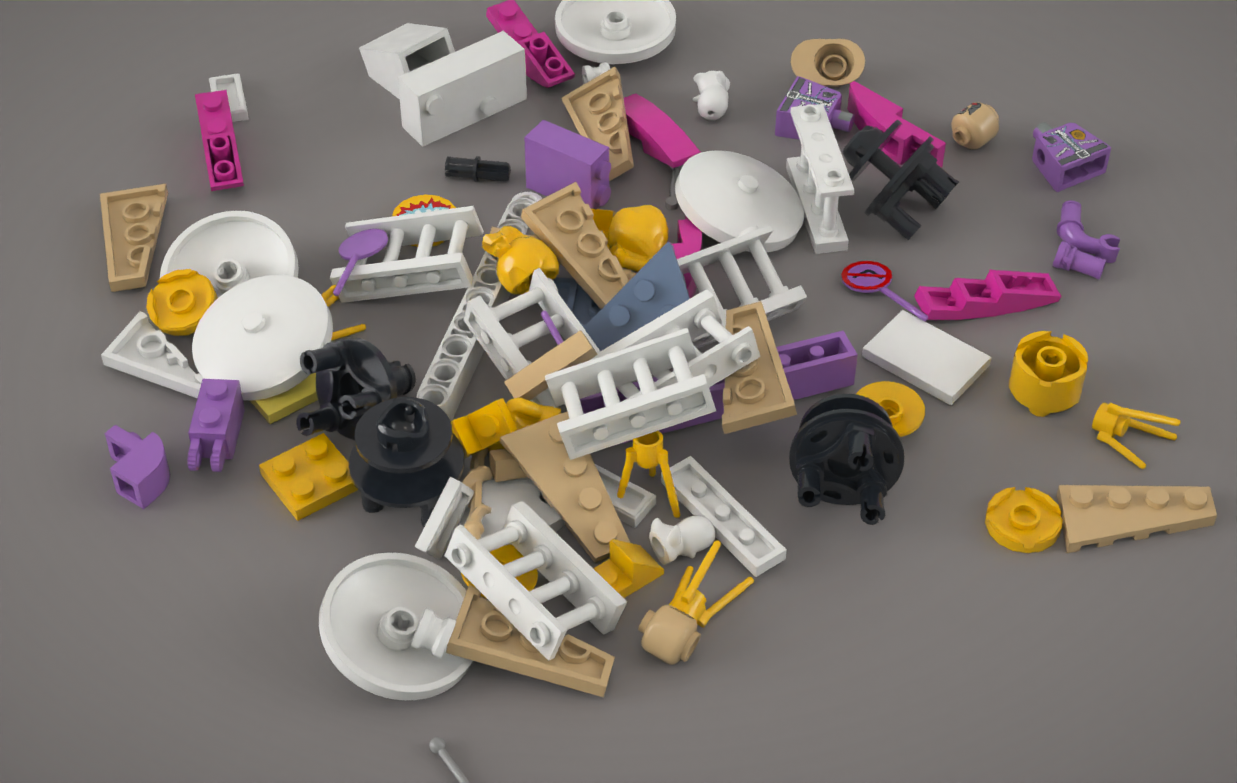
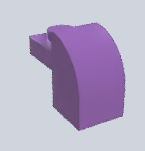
(140, 467)

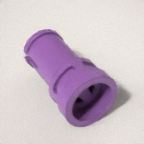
(1070, 257)

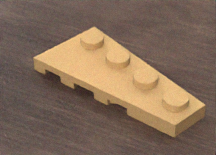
(601, 116)
(131, 233)
(571, 233)
(759, 389)
(567, 485)
(1116, 512)
(492, 639)

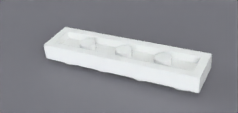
(731, 521)

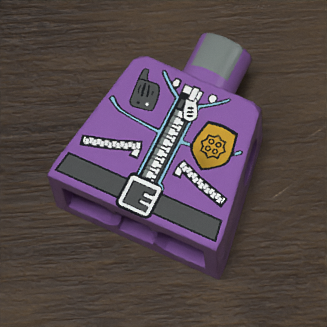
(808, 92)
(1068, 154)

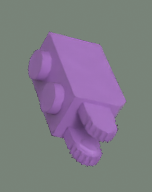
(215, 423)

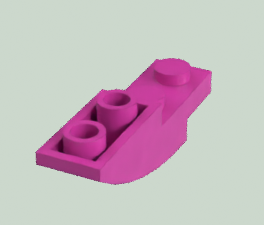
(542, 58)
(881, 113)
(219, 140)

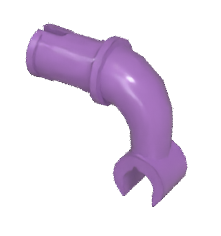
(1072, 229)

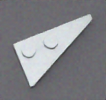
(149, 356)

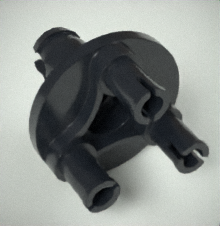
(349, 382)

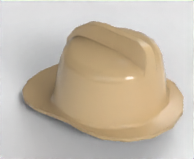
(828, 61)

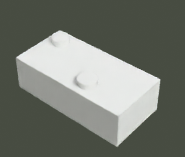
(462, 88)

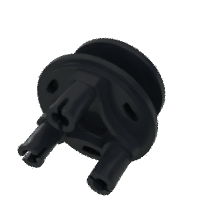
(917, 174)
(404, 455)
(846, 455)

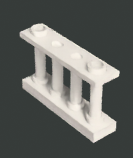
(819, 178)
(424, 271)
(780, 300)
(699, 316)
(503, 346)
(640, 414)
(555, 560)

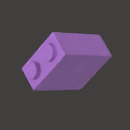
(563, 157)

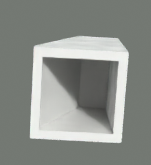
(403, 52)

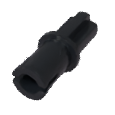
(477, 169)

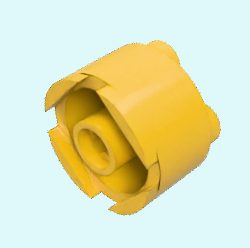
(1048, 372)

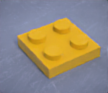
(309, 476)

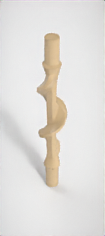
(474, 479)

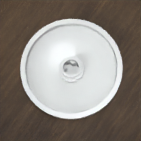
(615, 28)
(734, 192)
(232, 249)
(260, 333)
(374, 616)

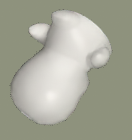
(713, 94)
(683, 539)

